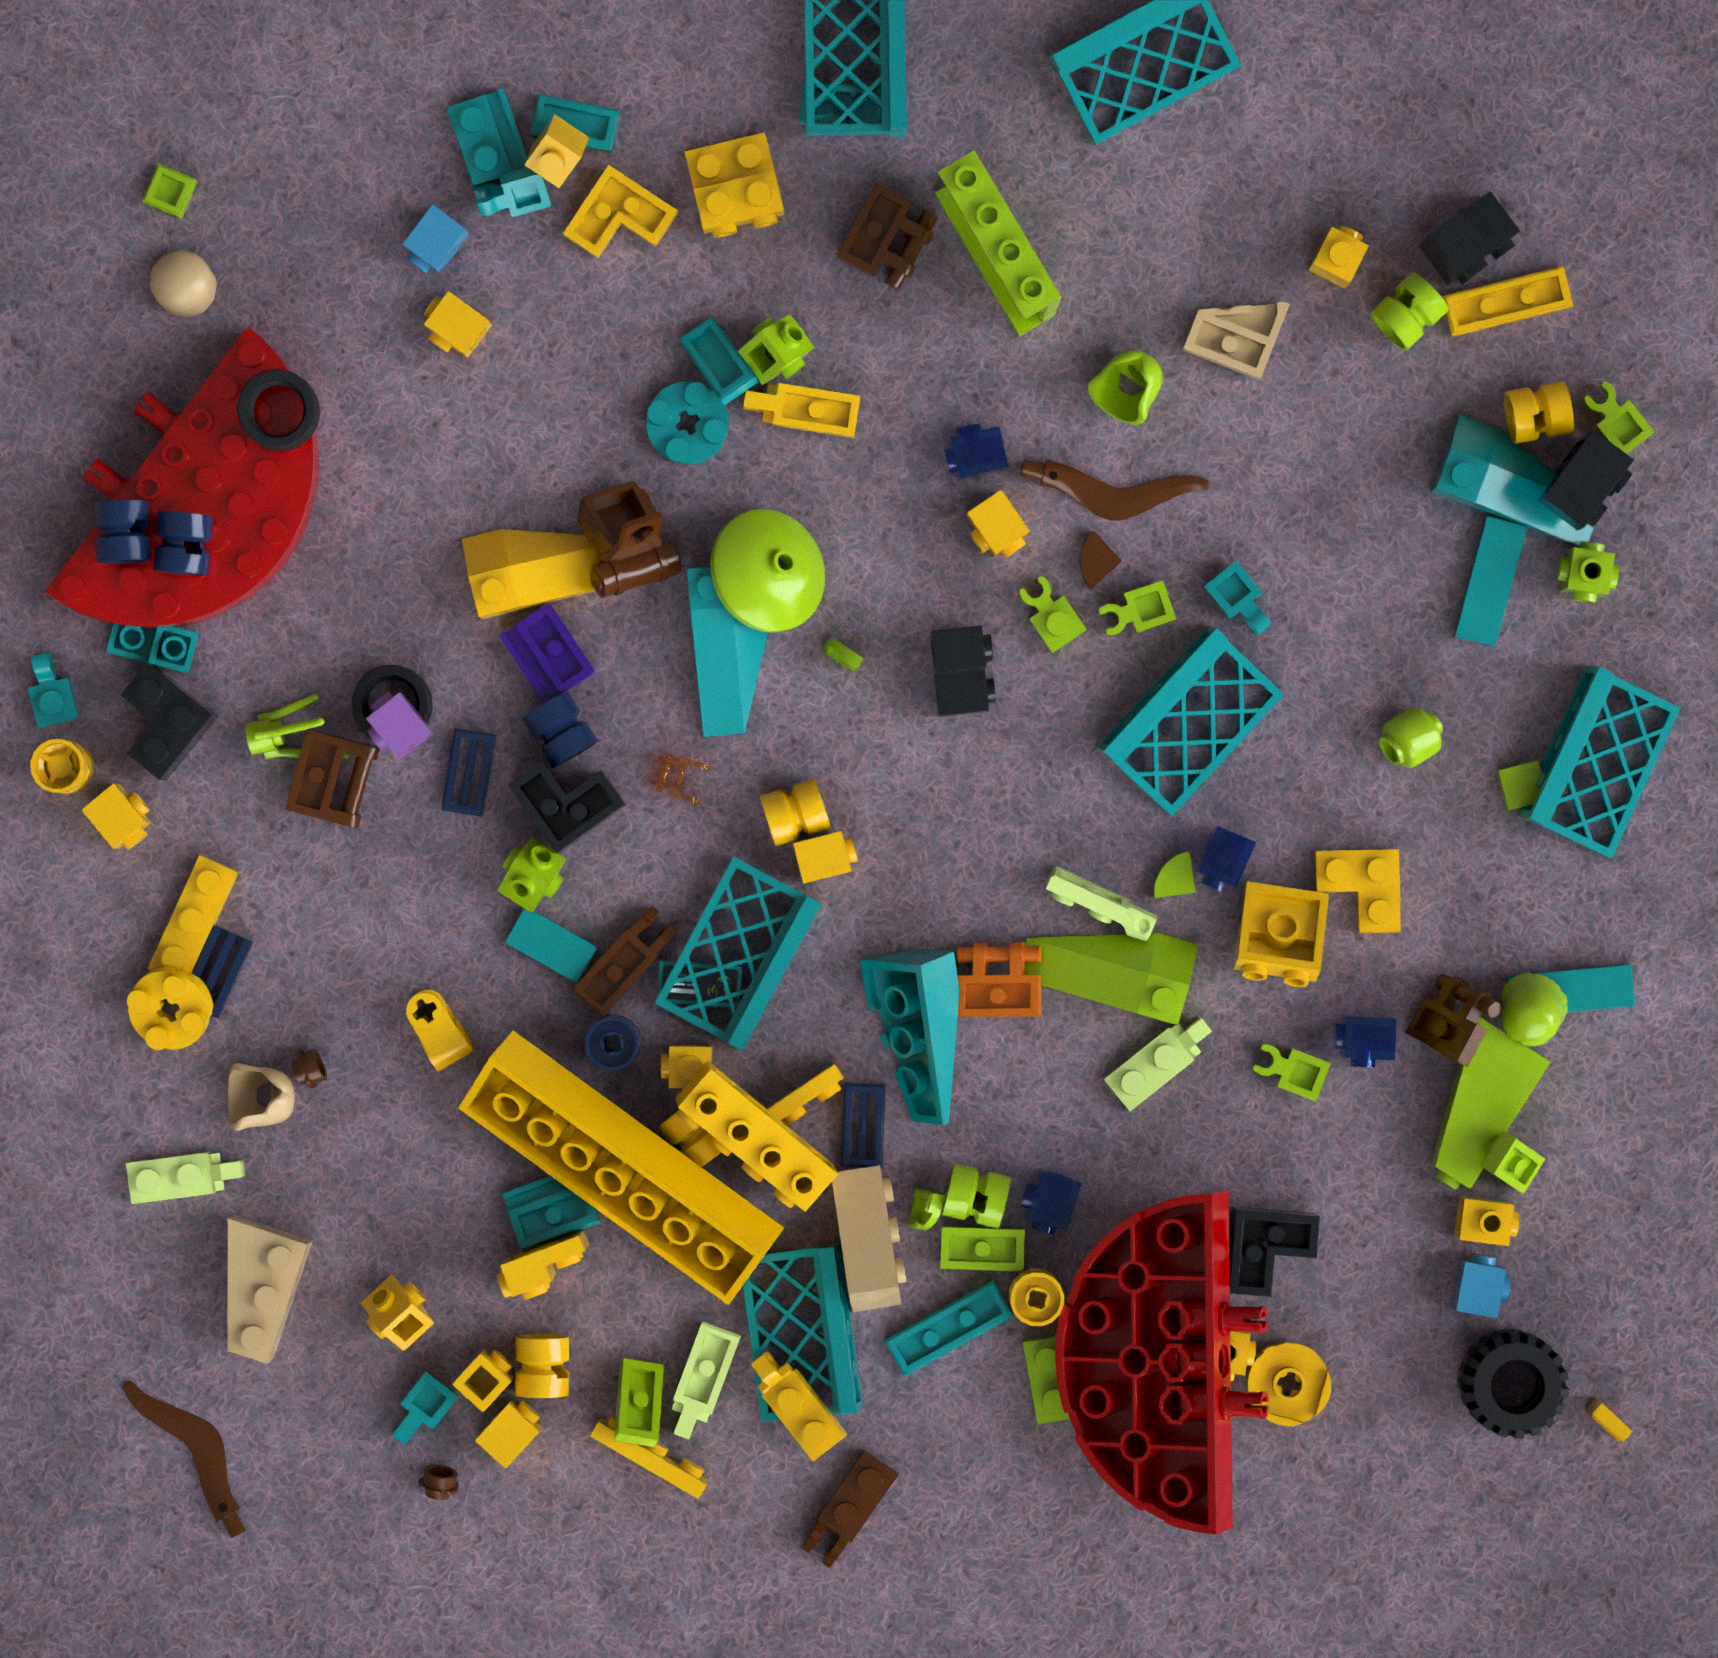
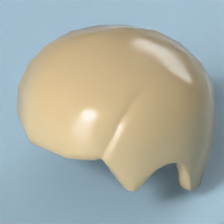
(182, 283)

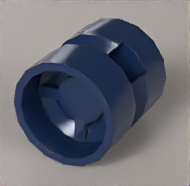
(181, 528)
(122, 531)
(560, 730)
(613, 1042)

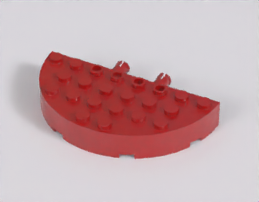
(209, 469)
(1151, 1361)

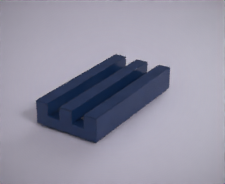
(474, 737)
(204, 958)
(865, 1089)

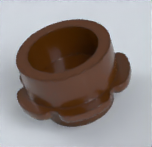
(309, 1068)
(439, 1482)

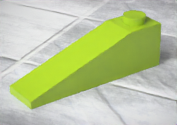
(1119, 971)

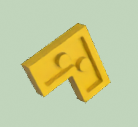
(614, 203)
(1373, 877)

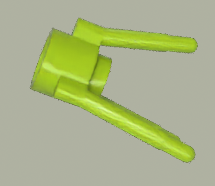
(267, 735)

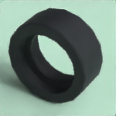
(248, 398)
(384, 673)

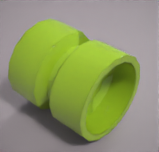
(1409, 311)
(961, 1193)

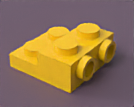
(735, 185)
(1281, 933)
(534, 1269)

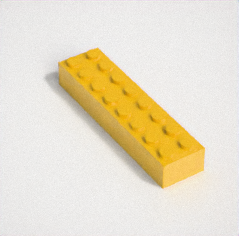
(620, 1167)

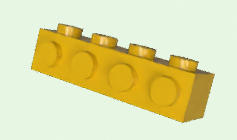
(755, 1136)

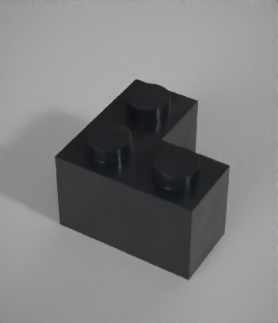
(1470, 236)
(1585, 479)
(959, 670)
(176, 717)
(565, 815)
(1261, 1235)

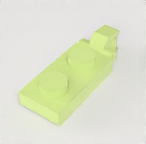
(1103, 903)
(1156, 1063)
(180, 1176)
(703, 1376)

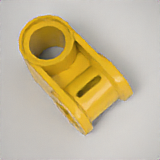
(441, 1037)

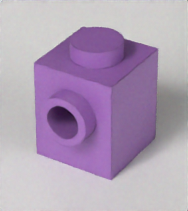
(397, 725)

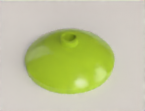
(752, 581)

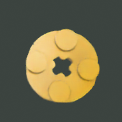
(177, 987)
(1309, 1370)

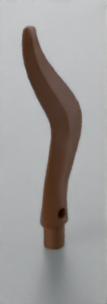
(1107, 500)
(206, 1450)

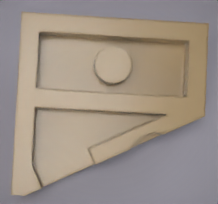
(1237, 336)

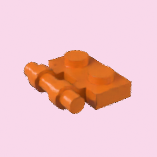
(999, 994)

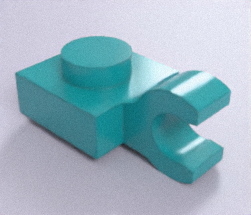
(519, 191)
(1235, 594)
(53, 698)
(426, 1404)

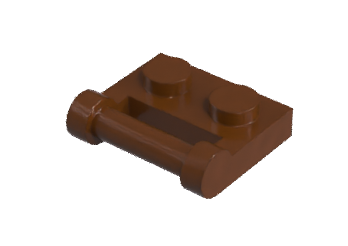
(318, 774)

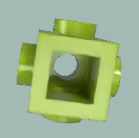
(776, 349)
(1572, 574)
(531, 874)

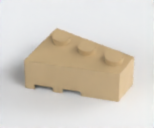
(868, 1238)
(260, 1285)

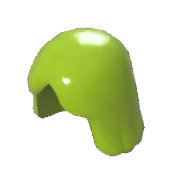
(1140, 369)
(1532, 1008)

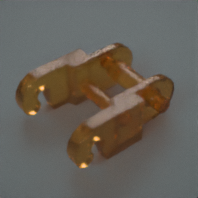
(675, 790)

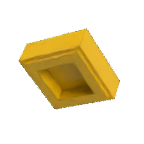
(1608, 1420)

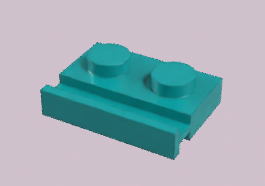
(488, 137)
(547, 1212)

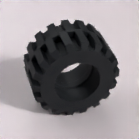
(1543, 1403)

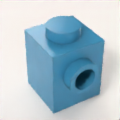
(434, 241)
(1480, 1286)

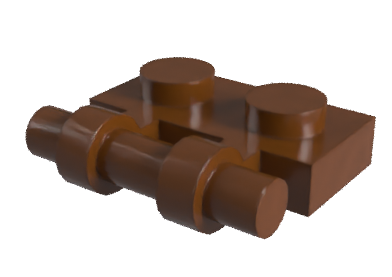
(875, 230)
(1452, 1032)

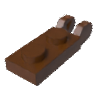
(621, 965)
(851, 1504)

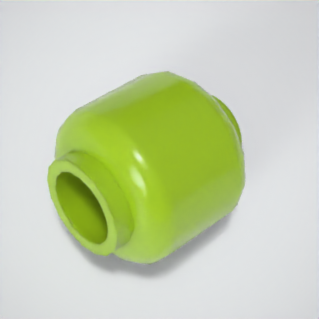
(1411, 737)

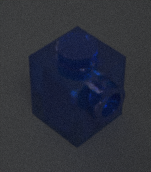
(976, 452)
(1224, 859)
(1366, 1039)
(1050, 1201)

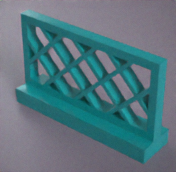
(1123, 30)
(891, 61)
(1165, 695)
(1569, 743)
(770, 970)
(834, 1318)

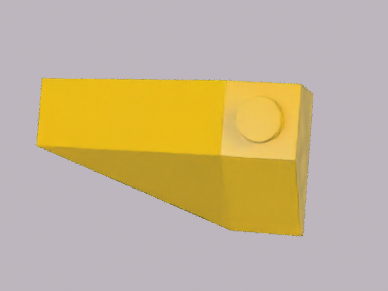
(526, 569)

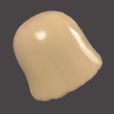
(242, 1099)

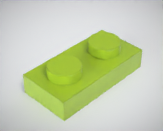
(1512, 1161)
(982, 1248)
(1042, 1378)
(639, 1402)

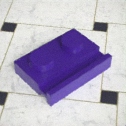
(547, 653)

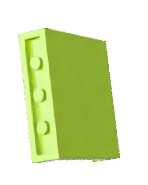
(997, 244)

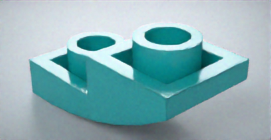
(160, 646)

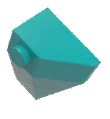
(1501, 479)
(725, 657)
(920, 1012)

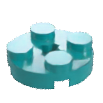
(679, 445)

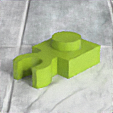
(1620, 424)
(1144, 607)
(1056, 620)
(1298, 1072)

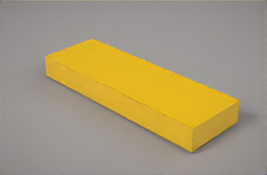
(1507, 301)

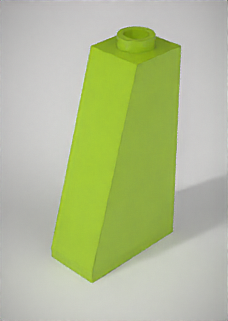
(1484, 1104)

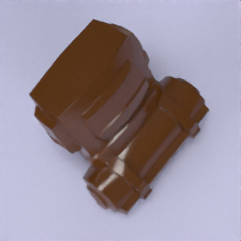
(627, 539)

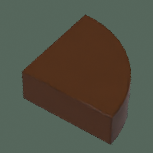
(1096, 560)

